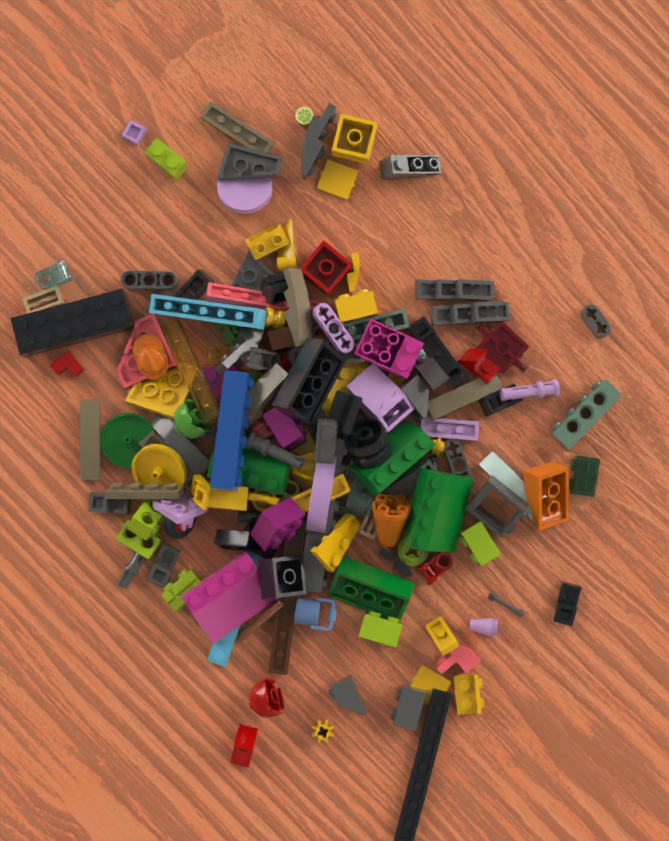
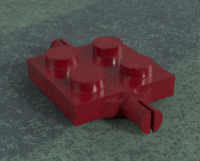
(503, 347)

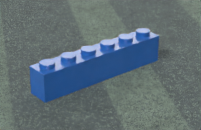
(231, 431)

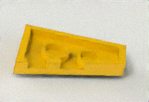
(337, 542)

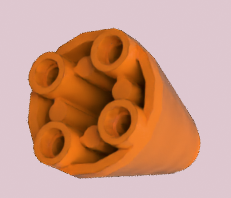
(390, 517)

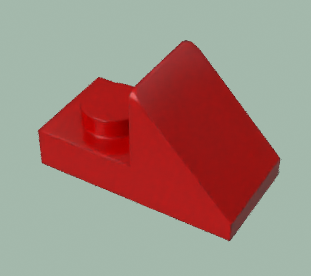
(479, 365)
(244, 745)

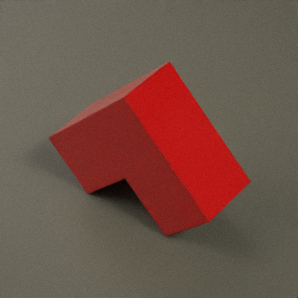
(65, 362)

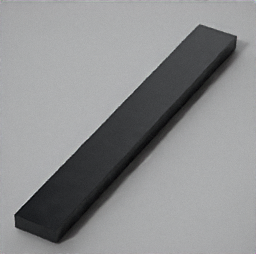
(423, 765)

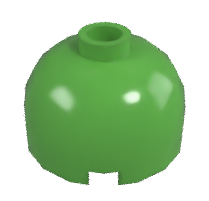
(189, 421)

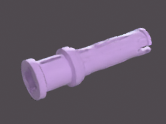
(538, 389)

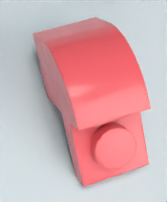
(462, 655)

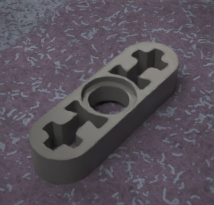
(458, 450)

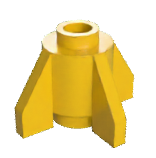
(306, 473)

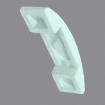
(499, 469)

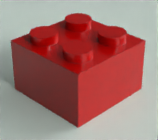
(326, 268)

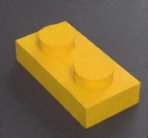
(442, 635)

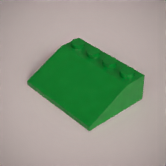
(437, 511)

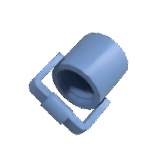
(308, 612)

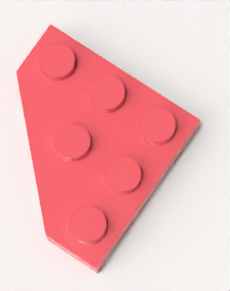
(128, 369)

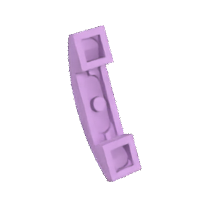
(320, 496)

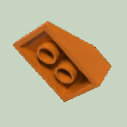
(548, 494)

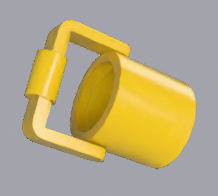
(263, 500)

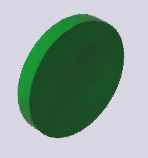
(122, 438)

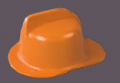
(150, 356)

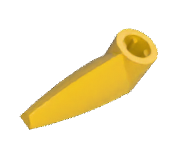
(287, 255)

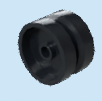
(368, 444)

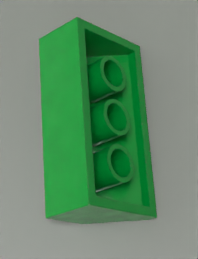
(408, 446)
(261, 472)
(370, 588)

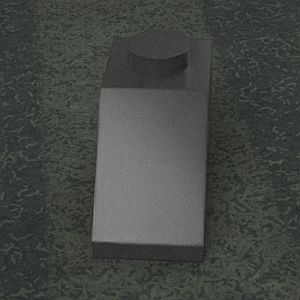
(430, 371)
(418, 394)
(347, 695)

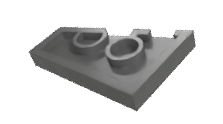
(248, 164)
(251, 273)

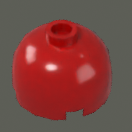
(266, 699)

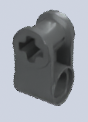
(262, 359)

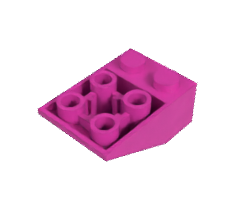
(389, 349)

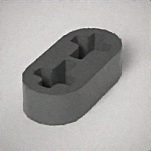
(599, 318)

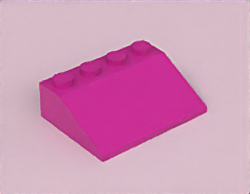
(227, 597)

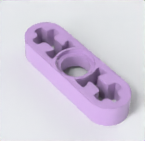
(325, 327)

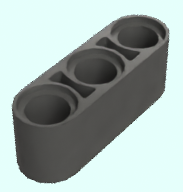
(141, 276)

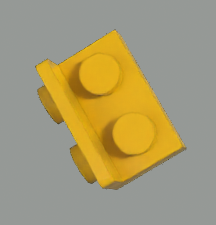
(267, 241)
(467, 693)

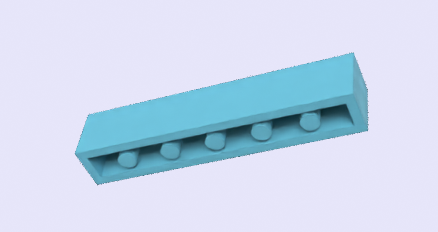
(208, 311)

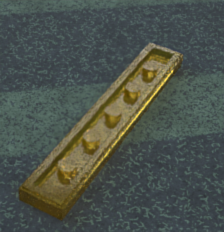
(191, 371)

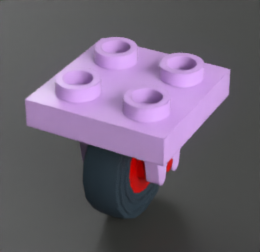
(179, 514)

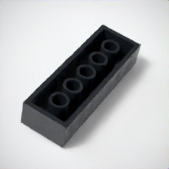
(72, 323)

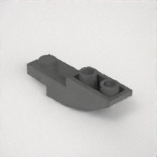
(312, 146)
(240, 351)

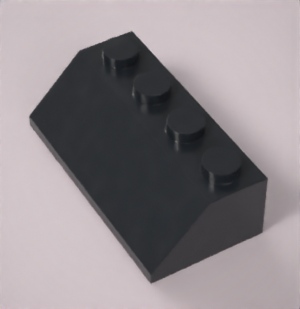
(309, 381)

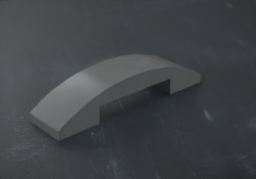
(191, 455)

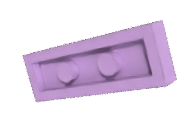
(451, 428)

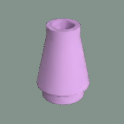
(484, 626)

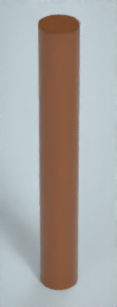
(260, 620)

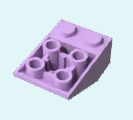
(381, 397)

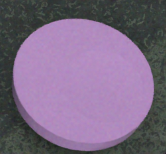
(245, 195)

